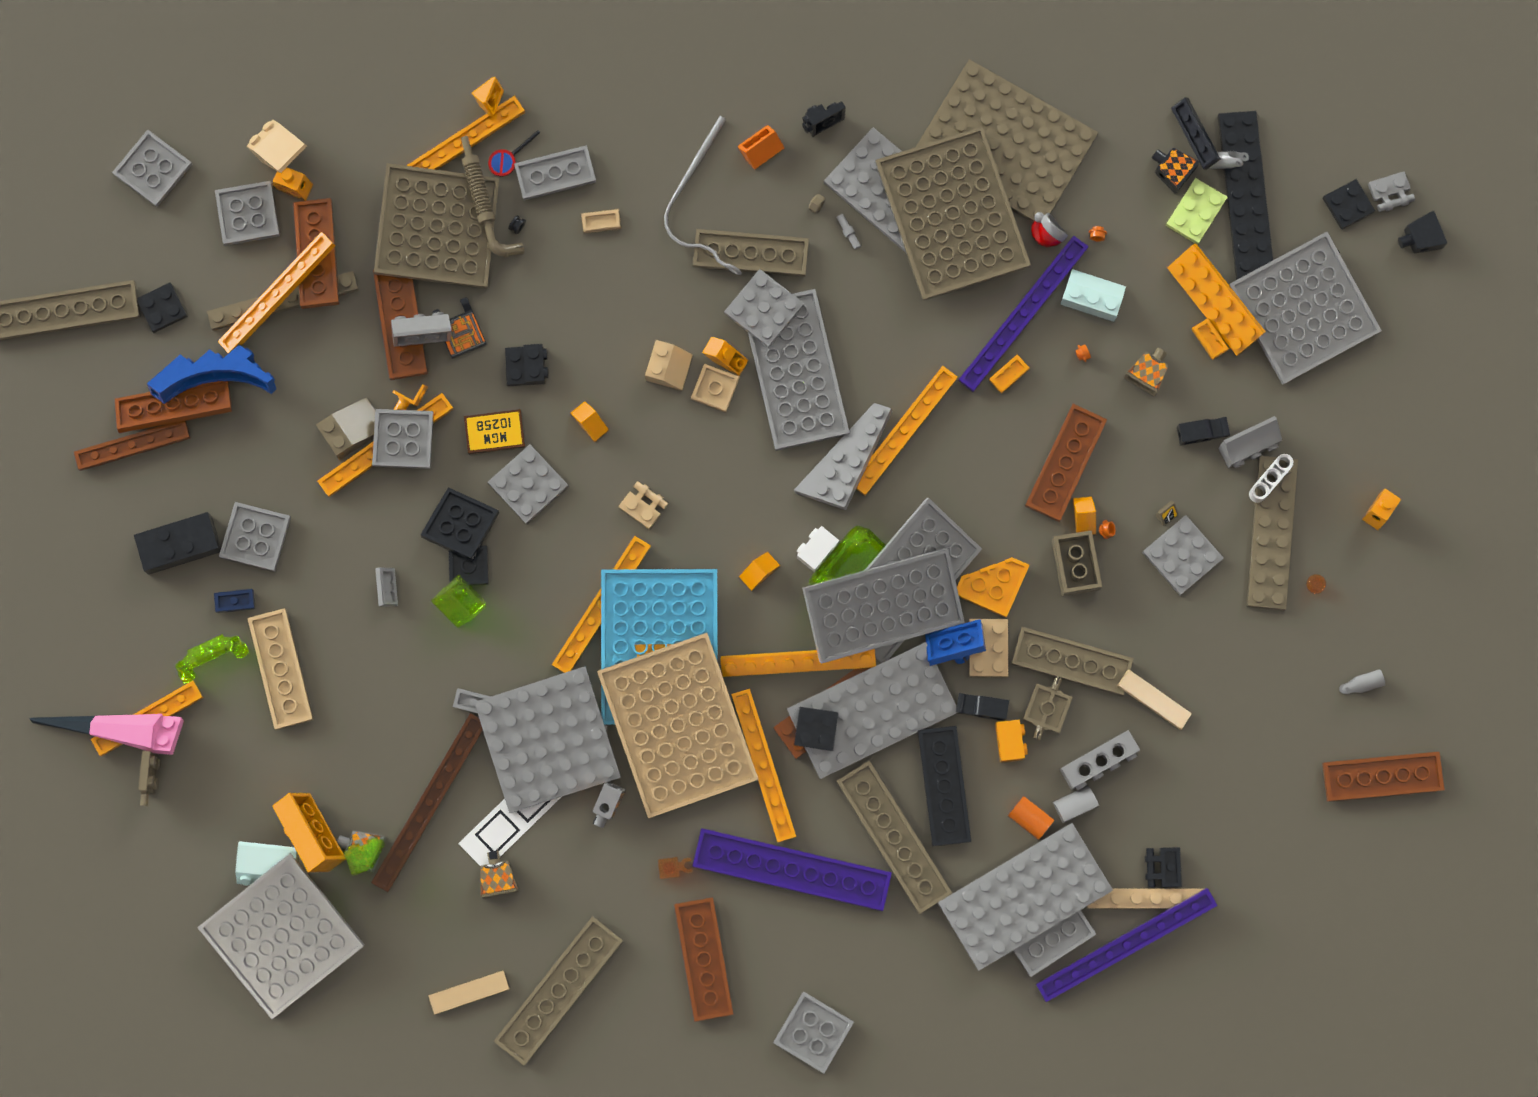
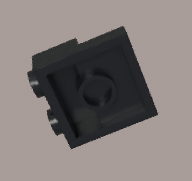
(818, 119)
(526, 365)

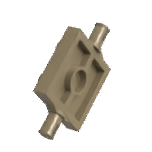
(1047, 708)
(148, 782)

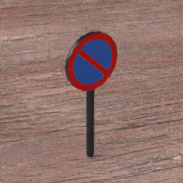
(502, 161)

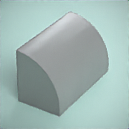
(1075, 804)

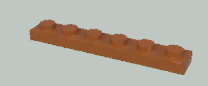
(131, 445)

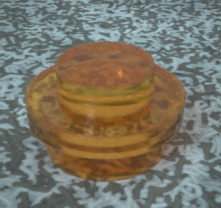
(1316, 584)

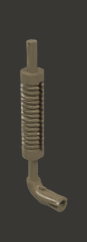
(481, 201)

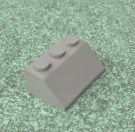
(421, 329)
(1251, 443)

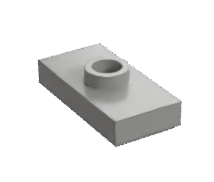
(386, 587)

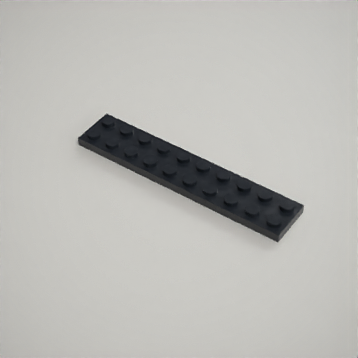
(1246, 193)

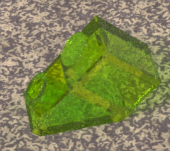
(363, 857)

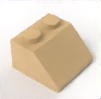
(668, 365)

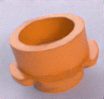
(1097, 234)
(1083, 353)
(1107, 529)

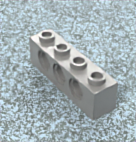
(1123, 741)

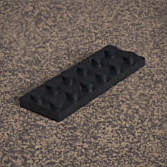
(944, 786)

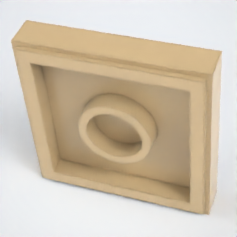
(715, 388)

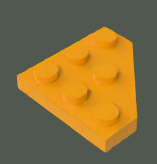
(994, 585)

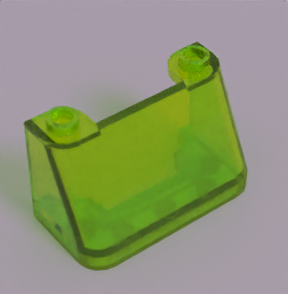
(849, 556)

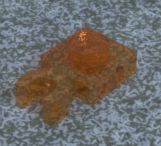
(670, 867)

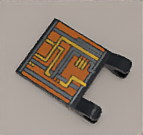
(464, 332)

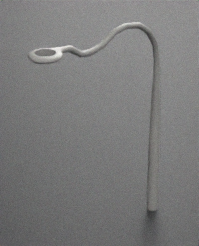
(699, 156)

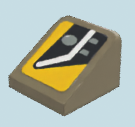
(1167, 513)

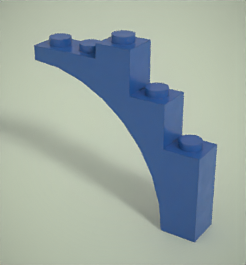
(210, 367)

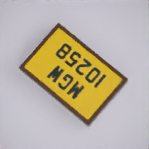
(494, 431)

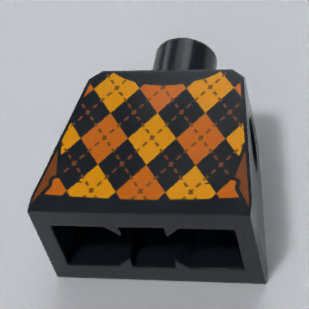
(1174, 168)

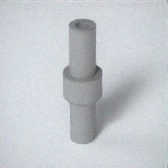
(848, 231)

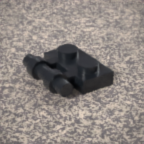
(1169, 866)

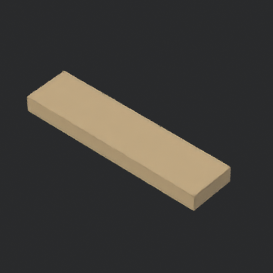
(1154, 699)
(469, 992)

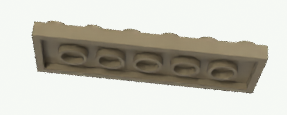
(752, 252)
(1071, 660)

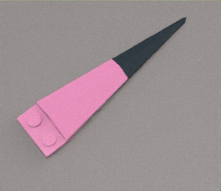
(146, 732)

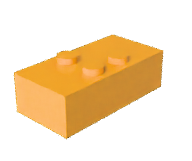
(309, 832)

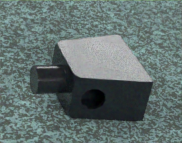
(1424, 234)

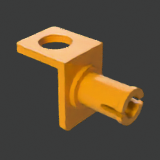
(404, 401)

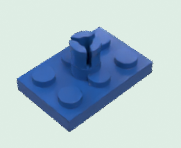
(955, 643)

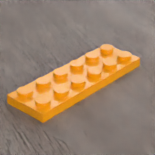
(1216, 299)

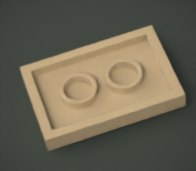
(995, 659)

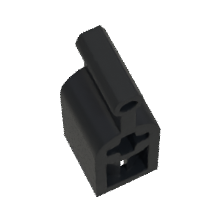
(1202, 430)
(983, 706)

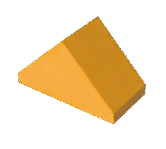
(489, 95)
(590, 421)
(1084, 514)
(759, 570)

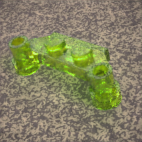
(208, 651)

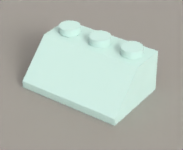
(1093, 295)
(257, 859)

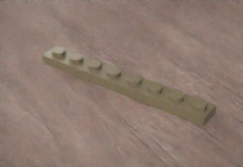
(230, 314)

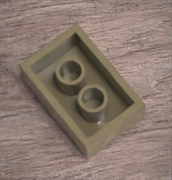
(1076, 563)

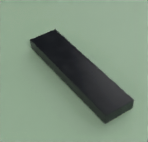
(1195, 133)

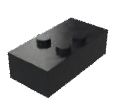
(177, 543)

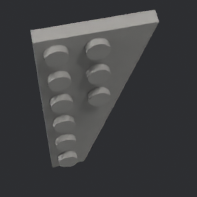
(842, 468)

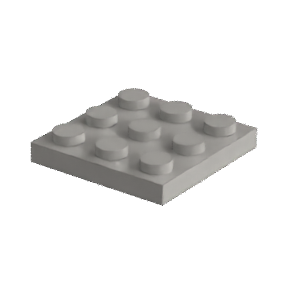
(152, 168)
(247, 213)
(764, 308)
(402, 438)
(528, 484)
(255, 536)
(1182, 555)
(813, 1032)

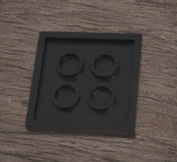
(459, 524)

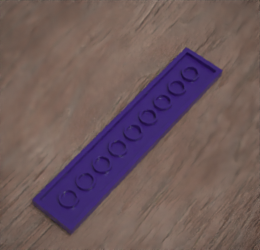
(792, 869)

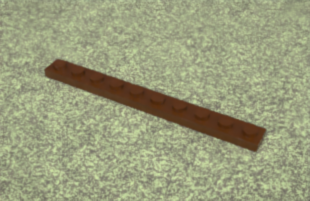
(428, 803)

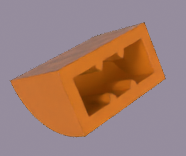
(761, 147)
(1031, 818)

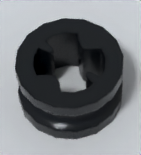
(517, 224)

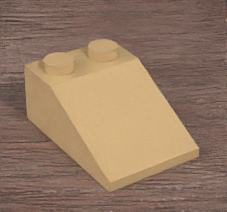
(275, 146)

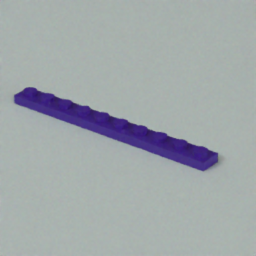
(1023, 313)
(1126, 944)

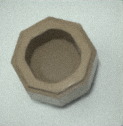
(816, 203)

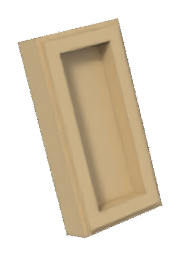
(601, 221)

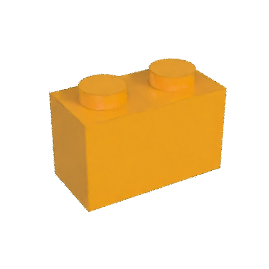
(1010, 741)

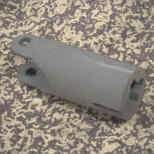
(1230, 160)
(1364, 683)

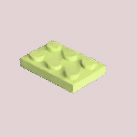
(1196, 211)

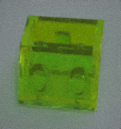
(459, 602)

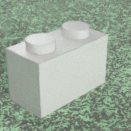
(817, 548)

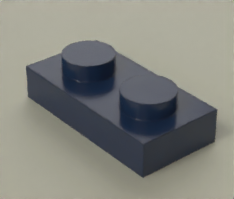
(234, 600)

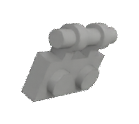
(1390, 186)

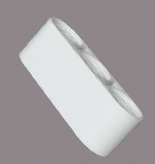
(1275, 470)

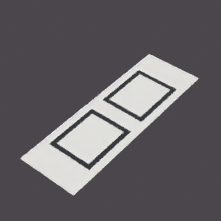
(501, 830)

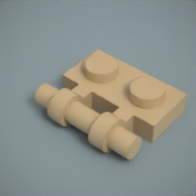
(641, 511)

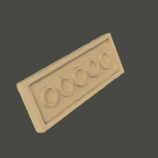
(280, 669)

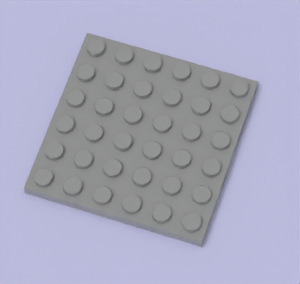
(1306, 307)
(547, 739)
(281, 936)

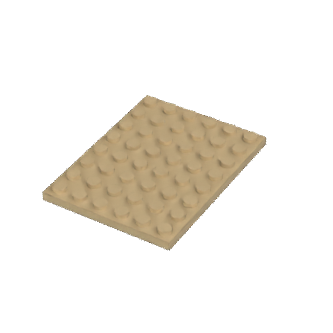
(677, 725)

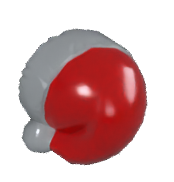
(1047, 230)

